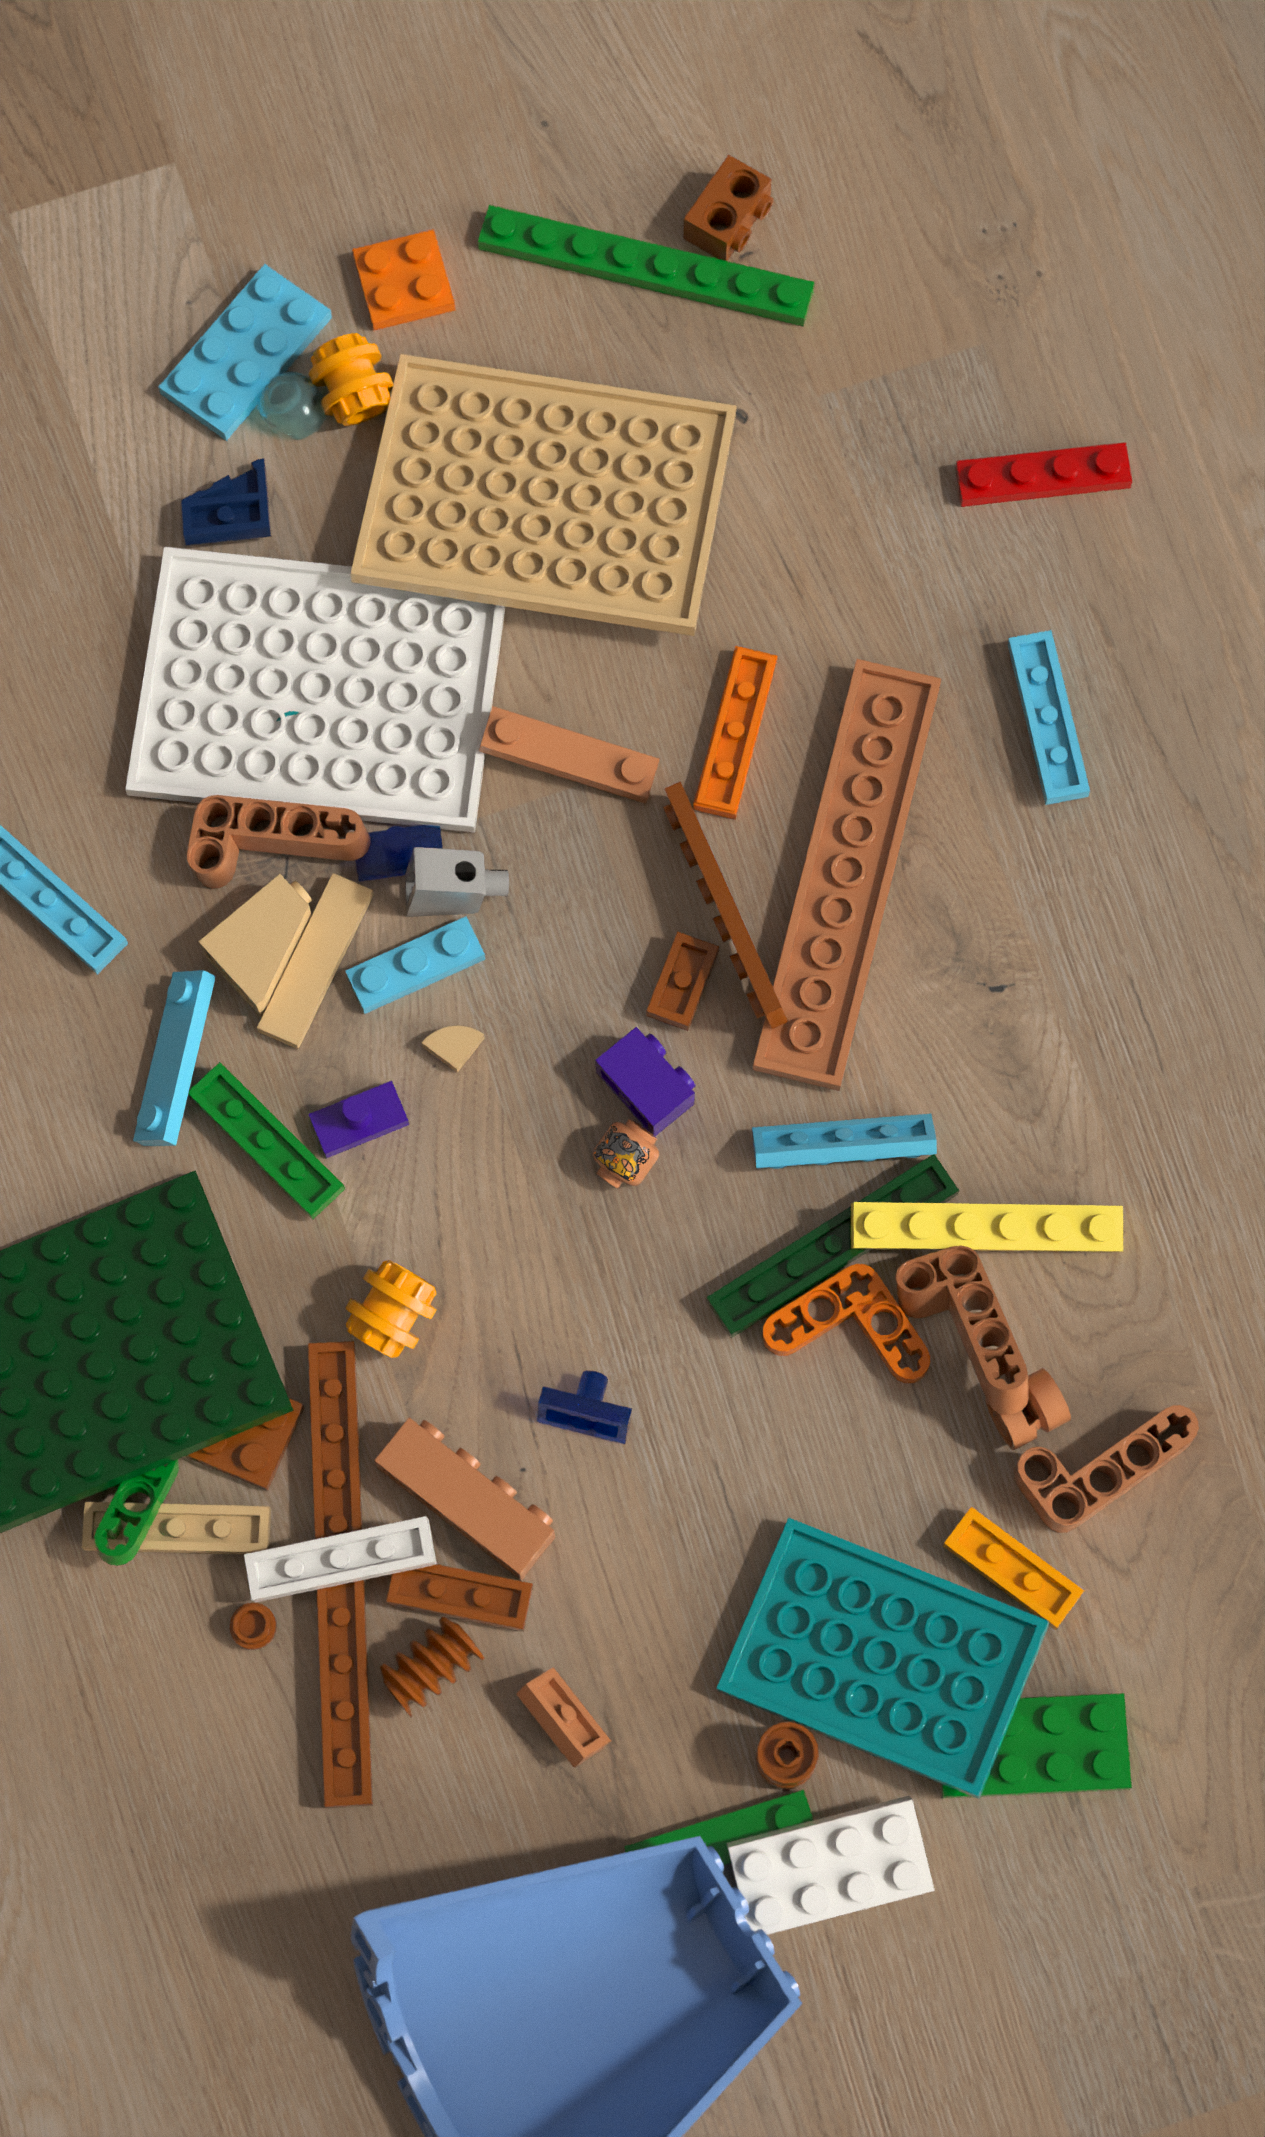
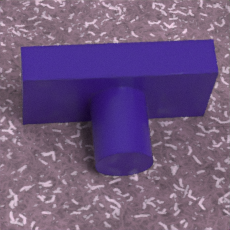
(359, 1119)

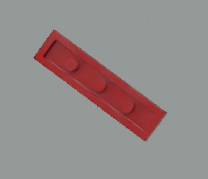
(1043, 474)

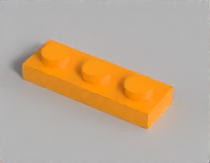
(1013, 1568)

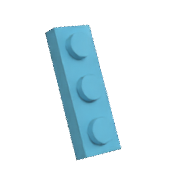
(415, 965)

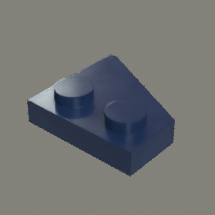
(229, 509)

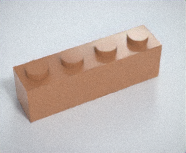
(466, 1498)

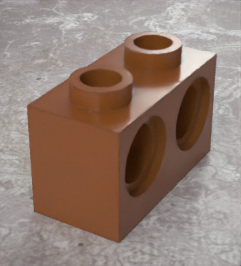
(720, 206)

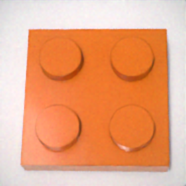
(403, 279)

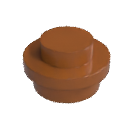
(253, 1626)

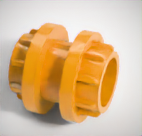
(352, 383)
(390, 1309)

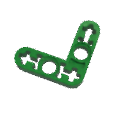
(153, 1484)

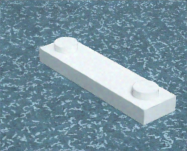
(340, 1559)

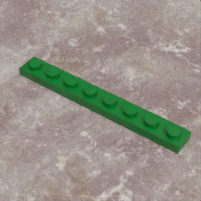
(646, 265)

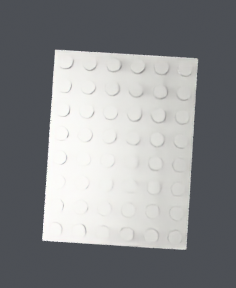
(381, 678)

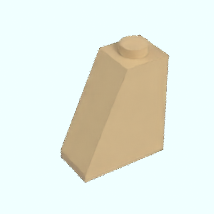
(259, 940)

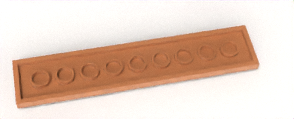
(848, 873)

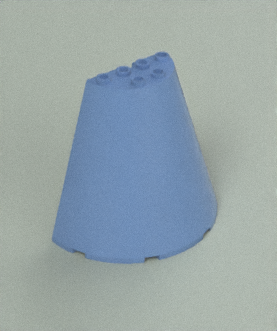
(573, 1997)

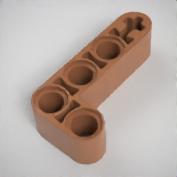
(277, 838)
(977, 1330)
(1111, 1462)

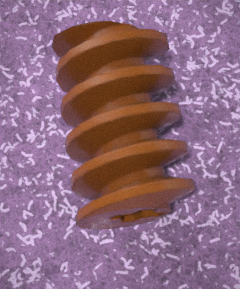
(429, 1664)

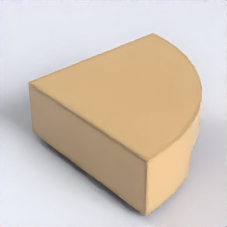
(453, 1045)

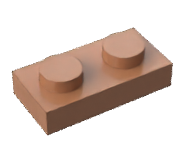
(563, 1717)

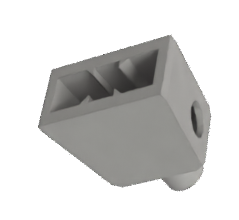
(450, 882)

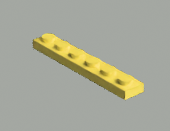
(986, 1227)

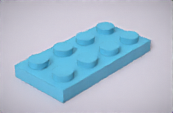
(243, 349)

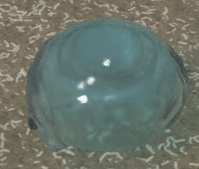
(291, 405)

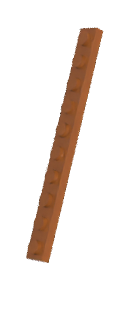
(340, 1607)

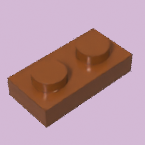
(682, 981)

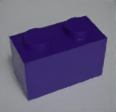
(646, 1081)

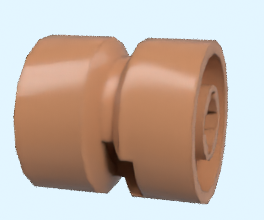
(1045, 1407)

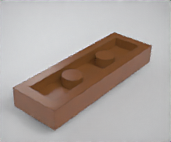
(462, 1595)

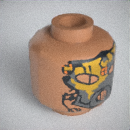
(625, 1153)

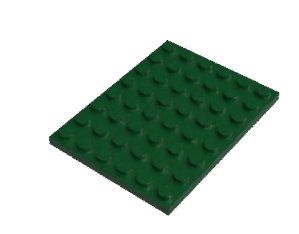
(123, 1350)

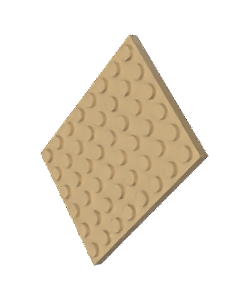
(545, 494)

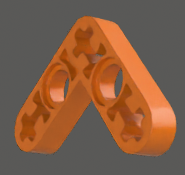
(862, 1309)

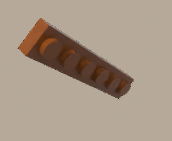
(729, 922)

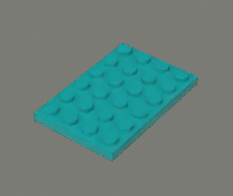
(883, 1657)

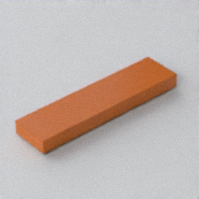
(735, 732)

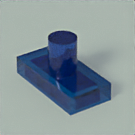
(393, 848)
(585, 1410)

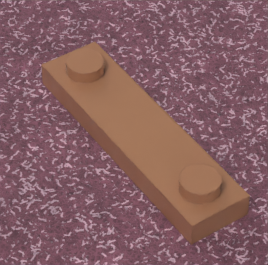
(569, 754)

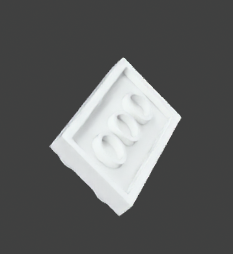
(831, 1866)

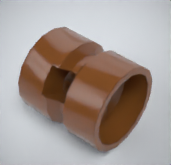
(786, 1755)

